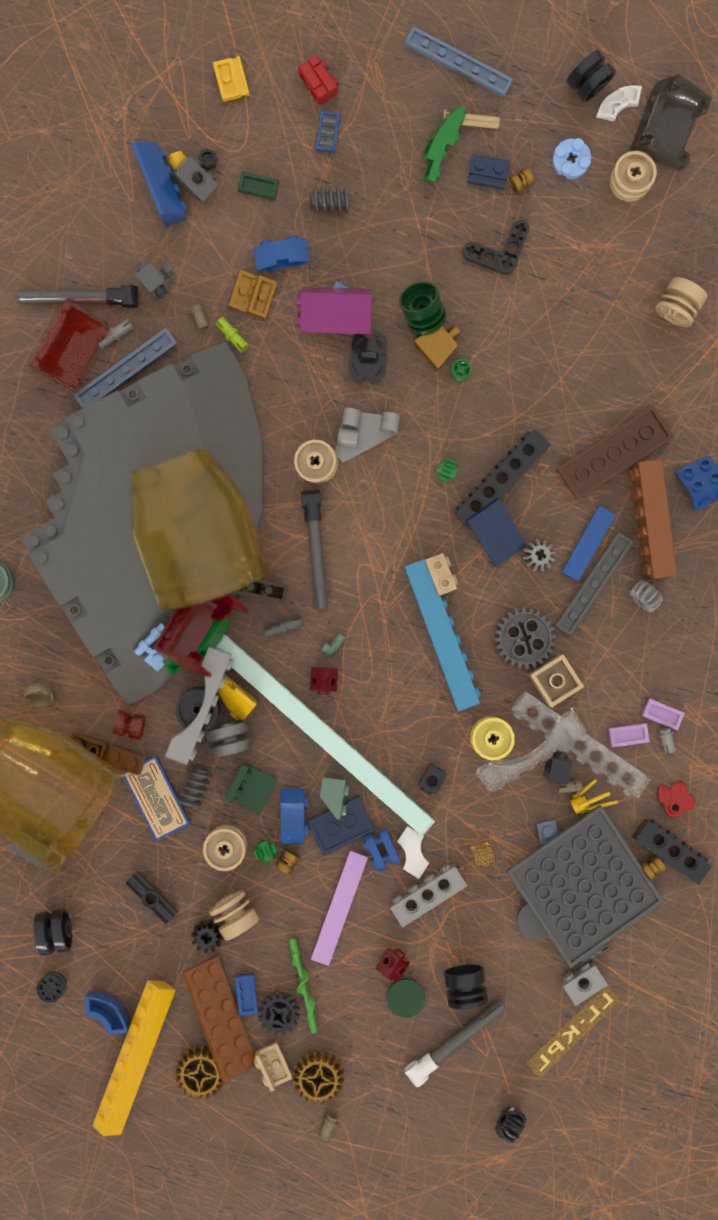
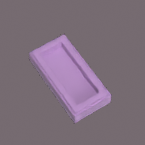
(662, 714)
(628, 735)

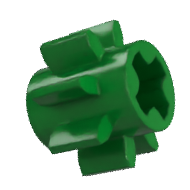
(447, 470)
(265, 850)

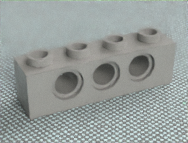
(406, 915)

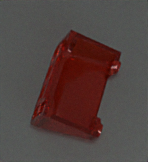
(69, 345)

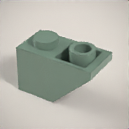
(334, 794)

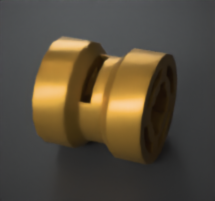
(521, 180)
(287, 861)
(654, 867)

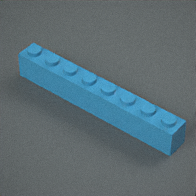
(442, 636)

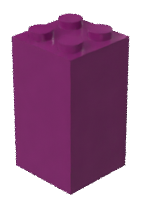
(334, 310)

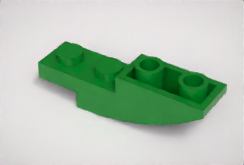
(444, 135)
(212, 638)

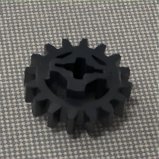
(283, 1021)

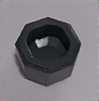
(208, 159)

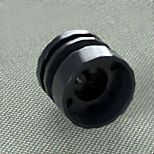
(465, 986)

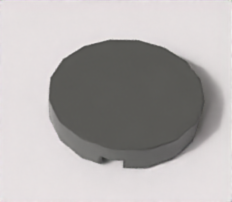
(529, 924)

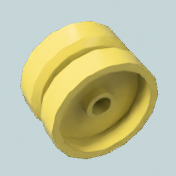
(500, 746)

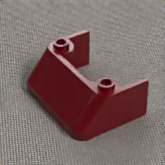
(189, 627)

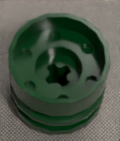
(422, 307)

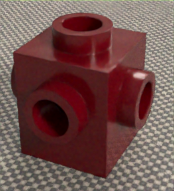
(324, 680)
(393, 964)

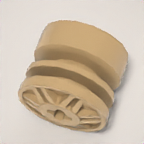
(681, 302)
(234, 915)

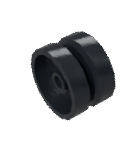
(591, 76)
(188, 701)
(53, 932)

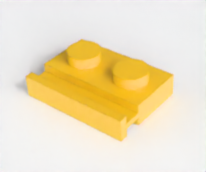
(231, 78)

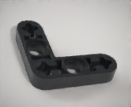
(499, 257)

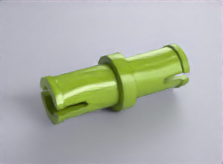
(232, 334)

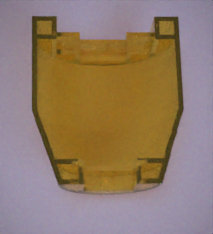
(194, 530)
(50, 790)

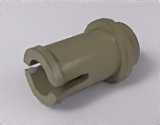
(199, 316)
(573, 786)
(330, 1122)

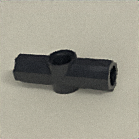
(142, 888)

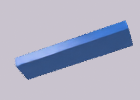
(588, 543)

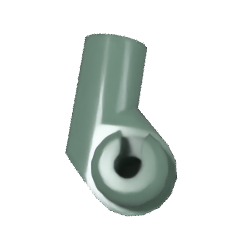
(334, 646)

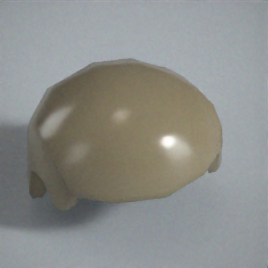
(38, 694)

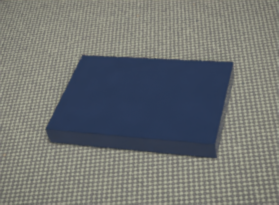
(496, 532)
(334, 834)

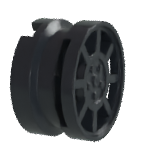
(51, 986)

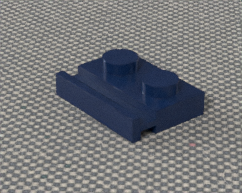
(488, 171)

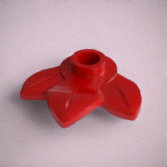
(675, 796)

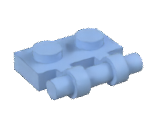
(152, 657)

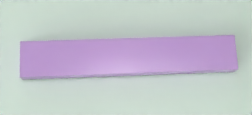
(339, 907)

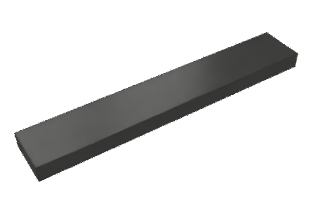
(594, 583)

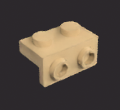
(441, 574)
(272, 1065)

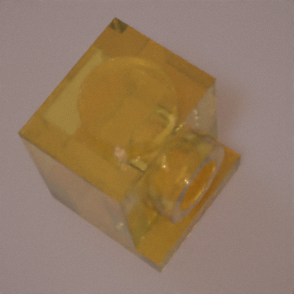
(482, 854)

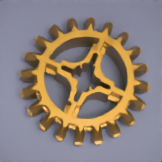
(185, 1073)
(311, 1075)

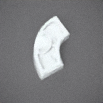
(619, 100)

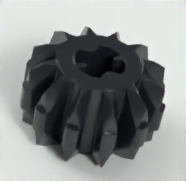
(200, 937)
(510, 1124)

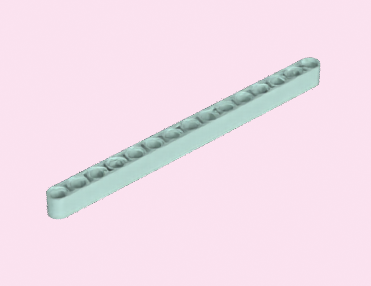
(327, 738)

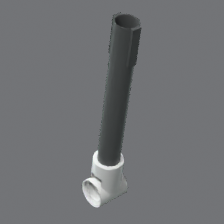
(419, 1070)

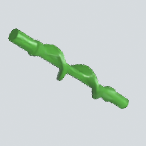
(302, 989)

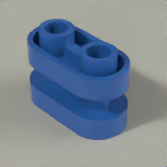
(371, 844)

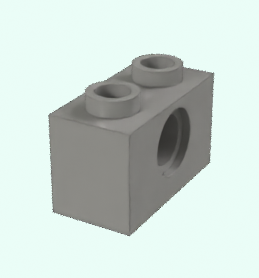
(580, 993)

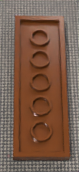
(219, 1018)

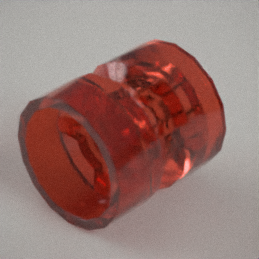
(128, 724)

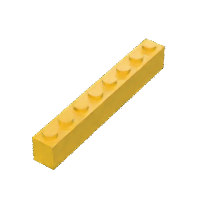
(133, 1058)

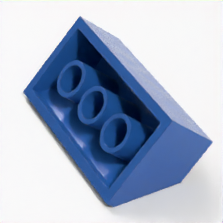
(159, 182)

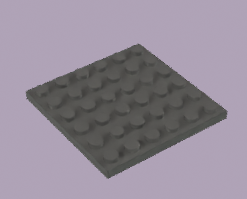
(584, 886)

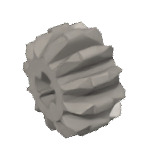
(534, 558)
(646, 596)

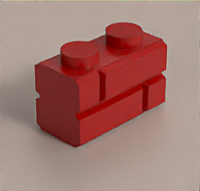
(318, 80)

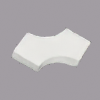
(411, 842)

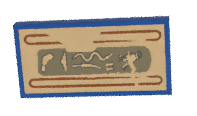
(157, 799)

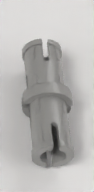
(115, 333)

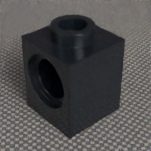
(432, 770)

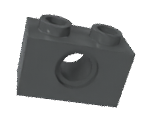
(184, 173)

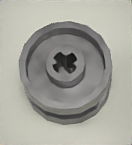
(228, 738)

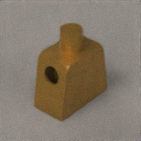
(438, 346)

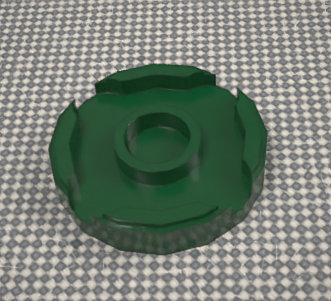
(406, 997)

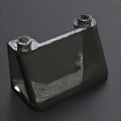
(669, 121)

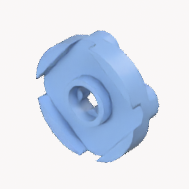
(571, 147)

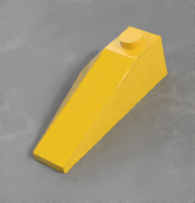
(236, 699)

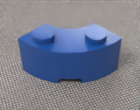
(281, 254)
(293, 816)
(108, 1011)

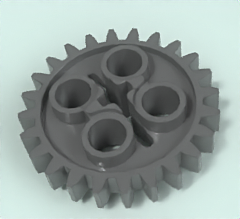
(540, 632)

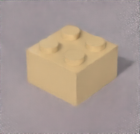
(555, 680)

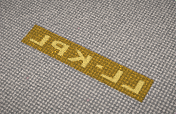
(573, 1031)

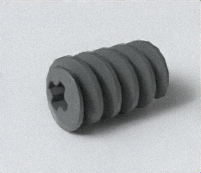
(329, 199)
(196, 787)

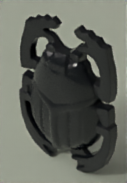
(368, 358)

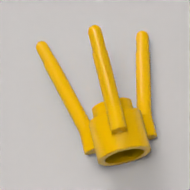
(580, 803)

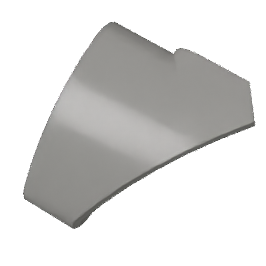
(363, 431)

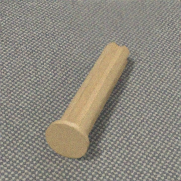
(479, 120)

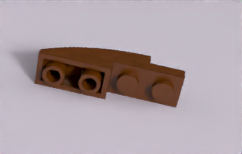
(112, 754)

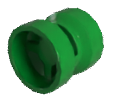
(463, 367)

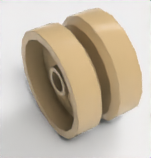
(632, 176)
(305, 459)
(217, 856)

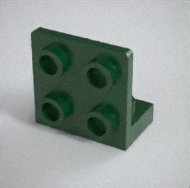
(251, 788)

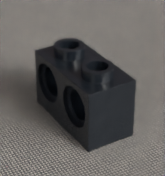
(558, 768)

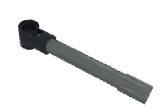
(125, 296)
(311, 502)

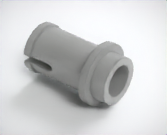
(667, 740)

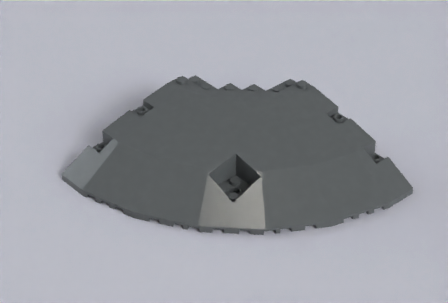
(90, 545)

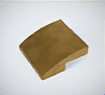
(252, 294)

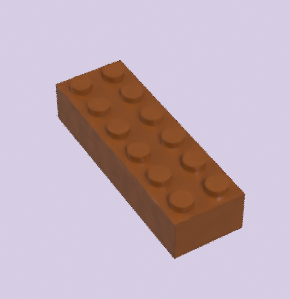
(652, 519)

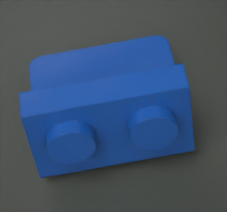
(700, 481)

